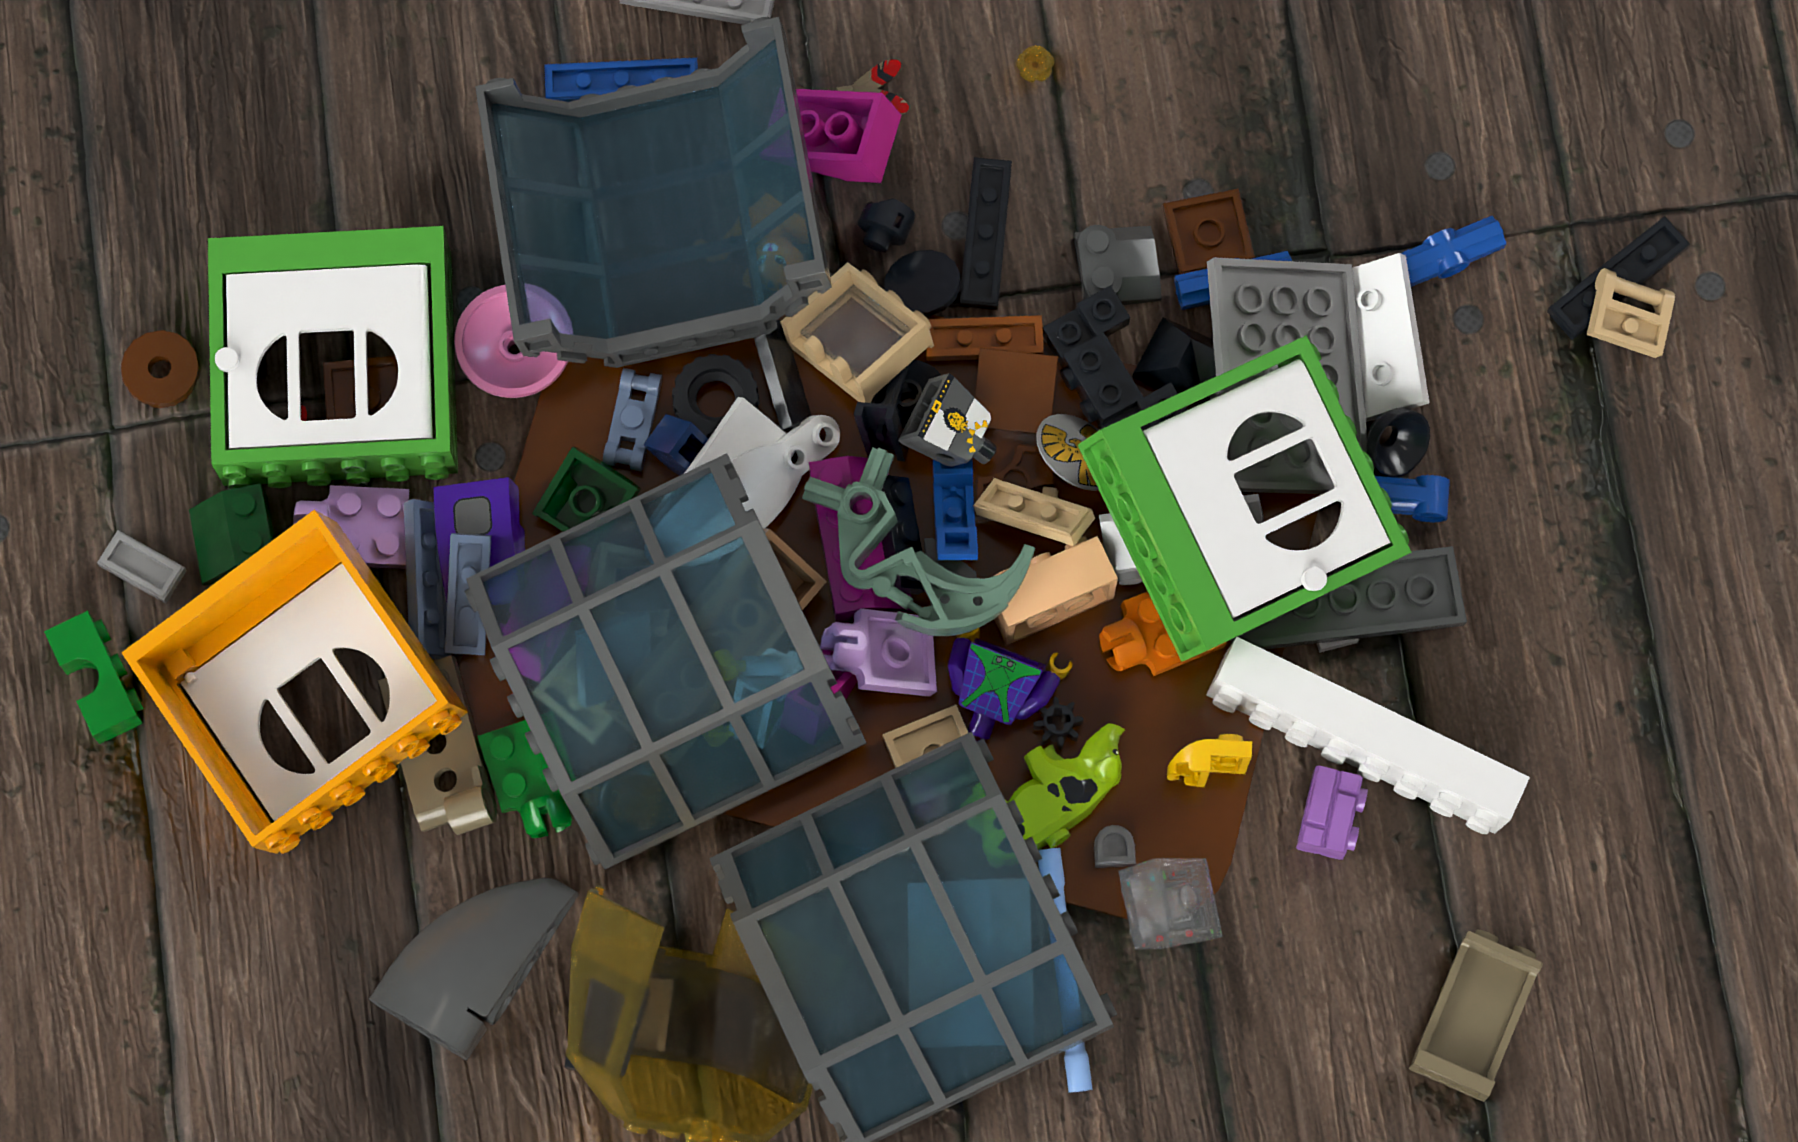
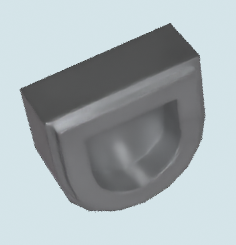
(1114, 848)

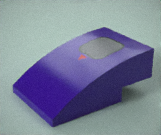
(480, 509)

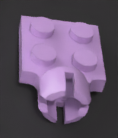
(369, 519)
(882, 653)

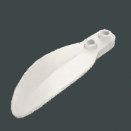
(771, 475)

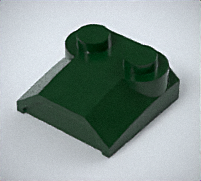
(582, 491)

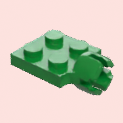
(520, 780)

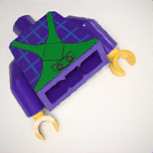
(999, 682)

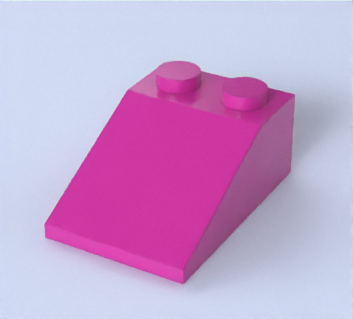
(848, 133)

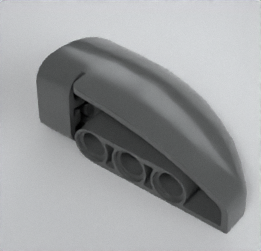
(473, 961)

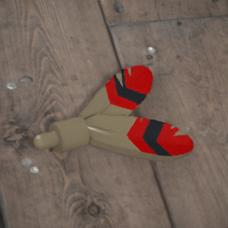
(877, 78)

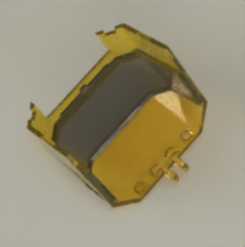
(677, 1032)

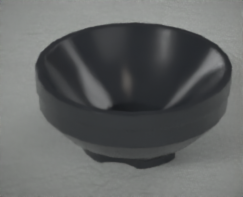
(1405, 445)

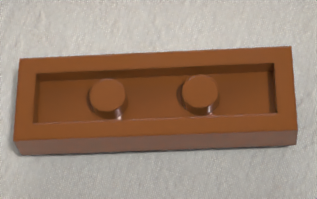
(965, 336)

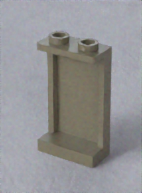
(1476, 1014)

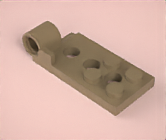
(472, 799)

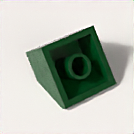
(230, 530)

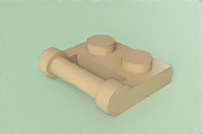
(1627, 324)

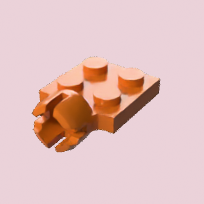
(1142, 638)

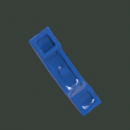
(954, 512)

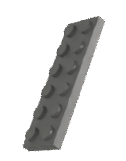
(1400, 597)

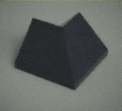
(1177, 357)

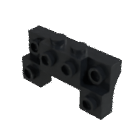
(1093, 364)

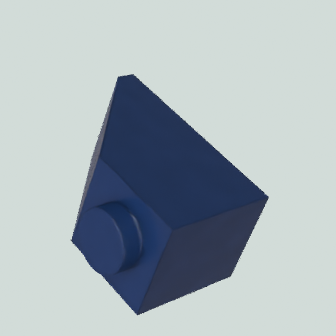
(675, 443)

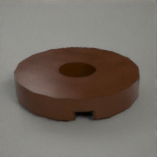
(157, 347)

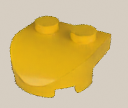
(1204, 756)

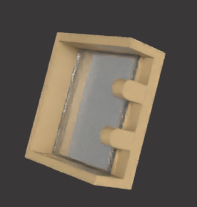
(857, 333)

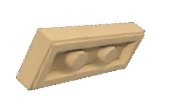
(1034, 512)

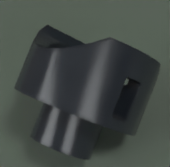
(880, 224)

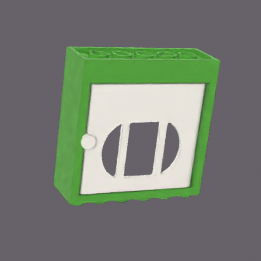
(327, 284)
(1191, 524)

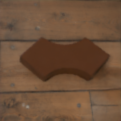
(1024, 470)

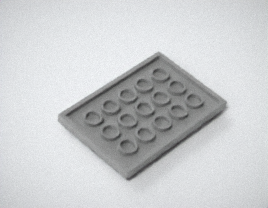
(1263, 308)

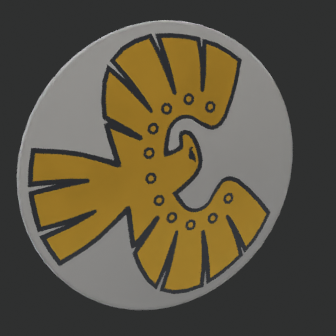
(1058, 445)

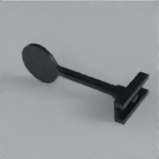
(925, 283)

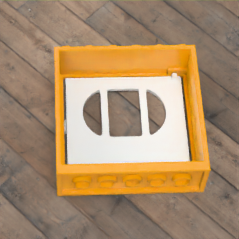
(257, 634)

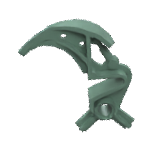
(863, 533)

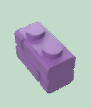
(1331, 812)

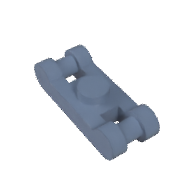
(632, 419)

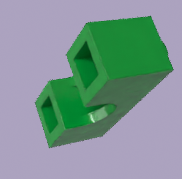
(81, 645)

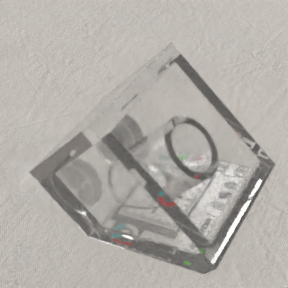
(1170, 902)

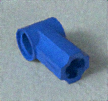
(1421, 497)

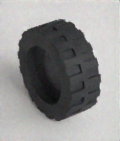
(702, 372)

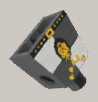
(948, 424)

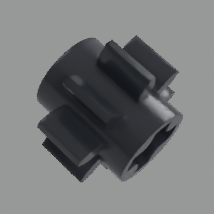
(1066, 717)

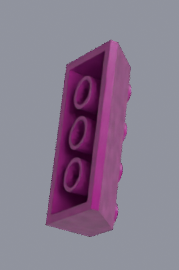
(846, 598)

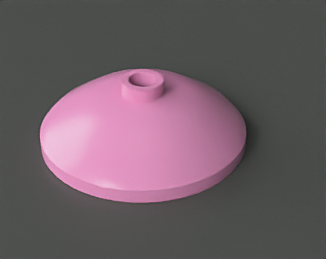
(484, 355)

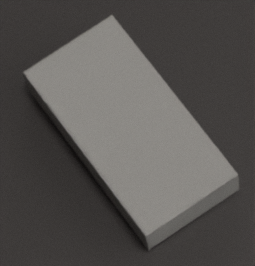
(141, 566)

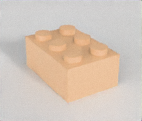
(1058, 589)

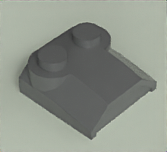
(1120, 259)

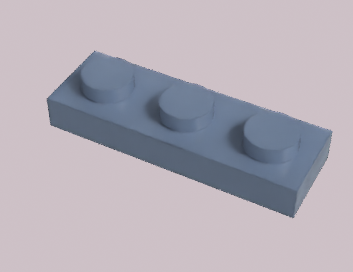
(463, 626)

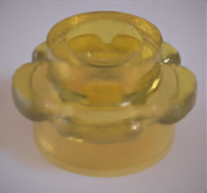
(1039, 55)

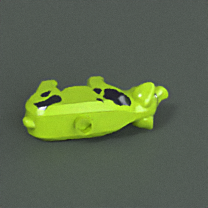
(1067, 789)

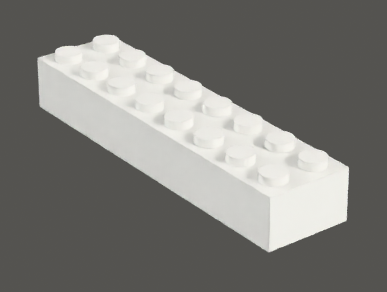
(1367, 737)

